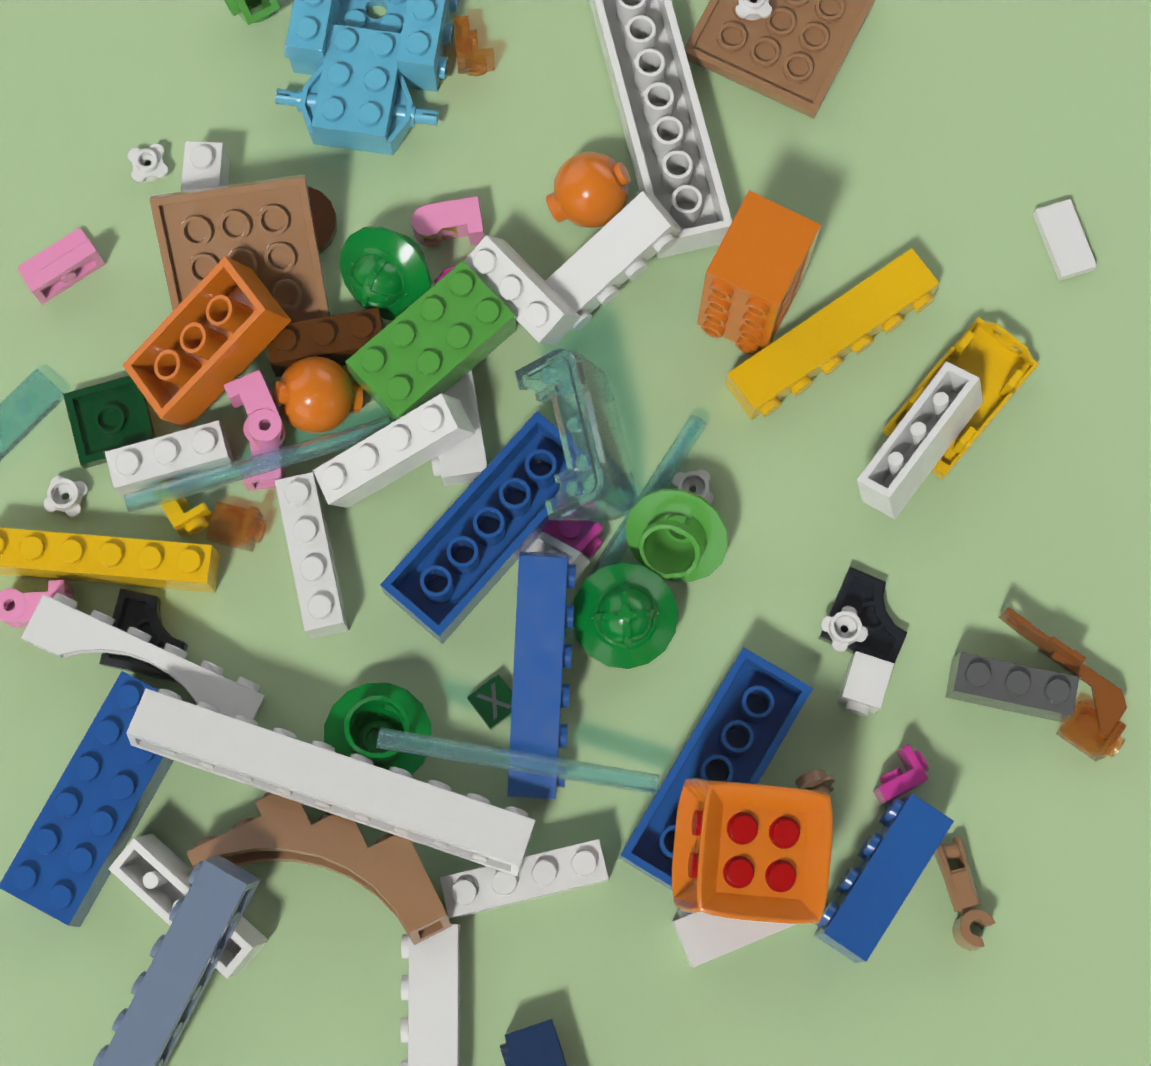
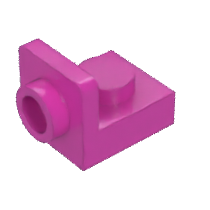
(578, 534)
(897, 783)

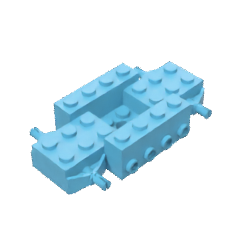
(366, 68)

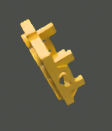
(1000, 372)

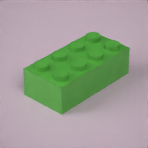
(432, 343)

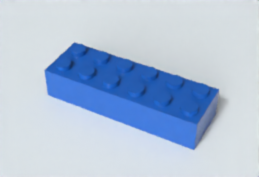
(480, 532)
(728, 745)
(88, 813)

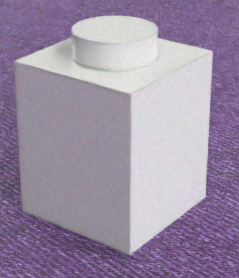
(865, 684)

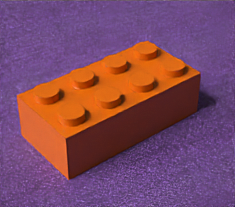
(206, 342)

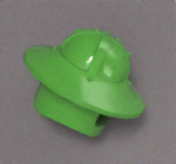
(677, 535)

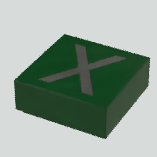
(492, 701)

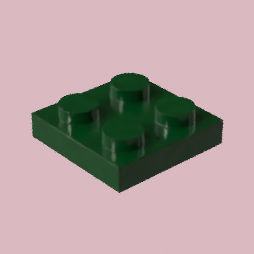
(107, 419)

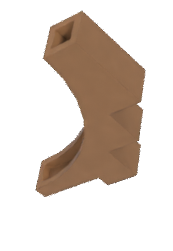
(335, 843)

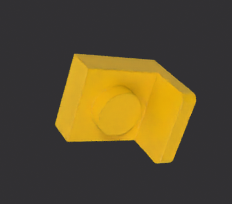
(190, 521)

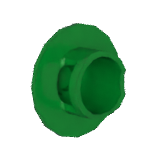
(384, 270)
(624, 615)
(360, 713)

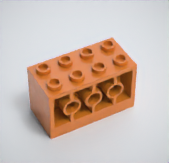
(756, 273)

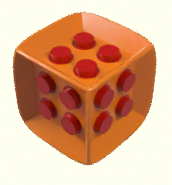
(752, 851)

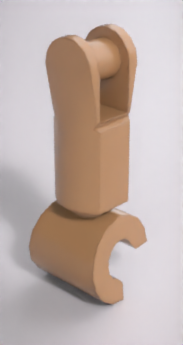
(962, 895)

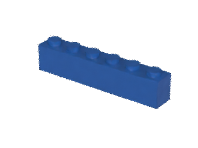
(539, 666)

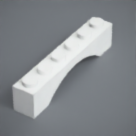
(69, 632)

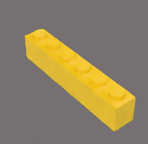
(832, 334)
(108, 560)

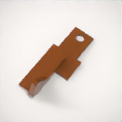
(1107, 697)

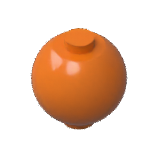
(589, 190)
(317, 395)

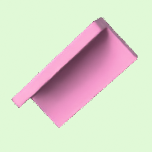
(60, 266)

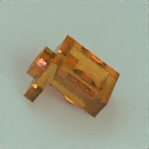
(470, 58)
(236, 526)
(1083, 733)

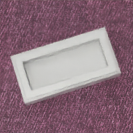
(1064, 240)

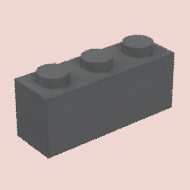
(1012, 687)

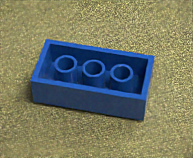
(883, 877)

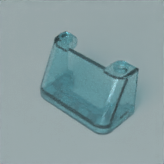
(598, 465)

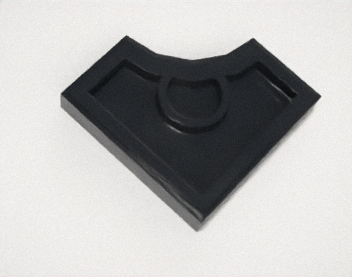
(866, 596)
(142, 613)

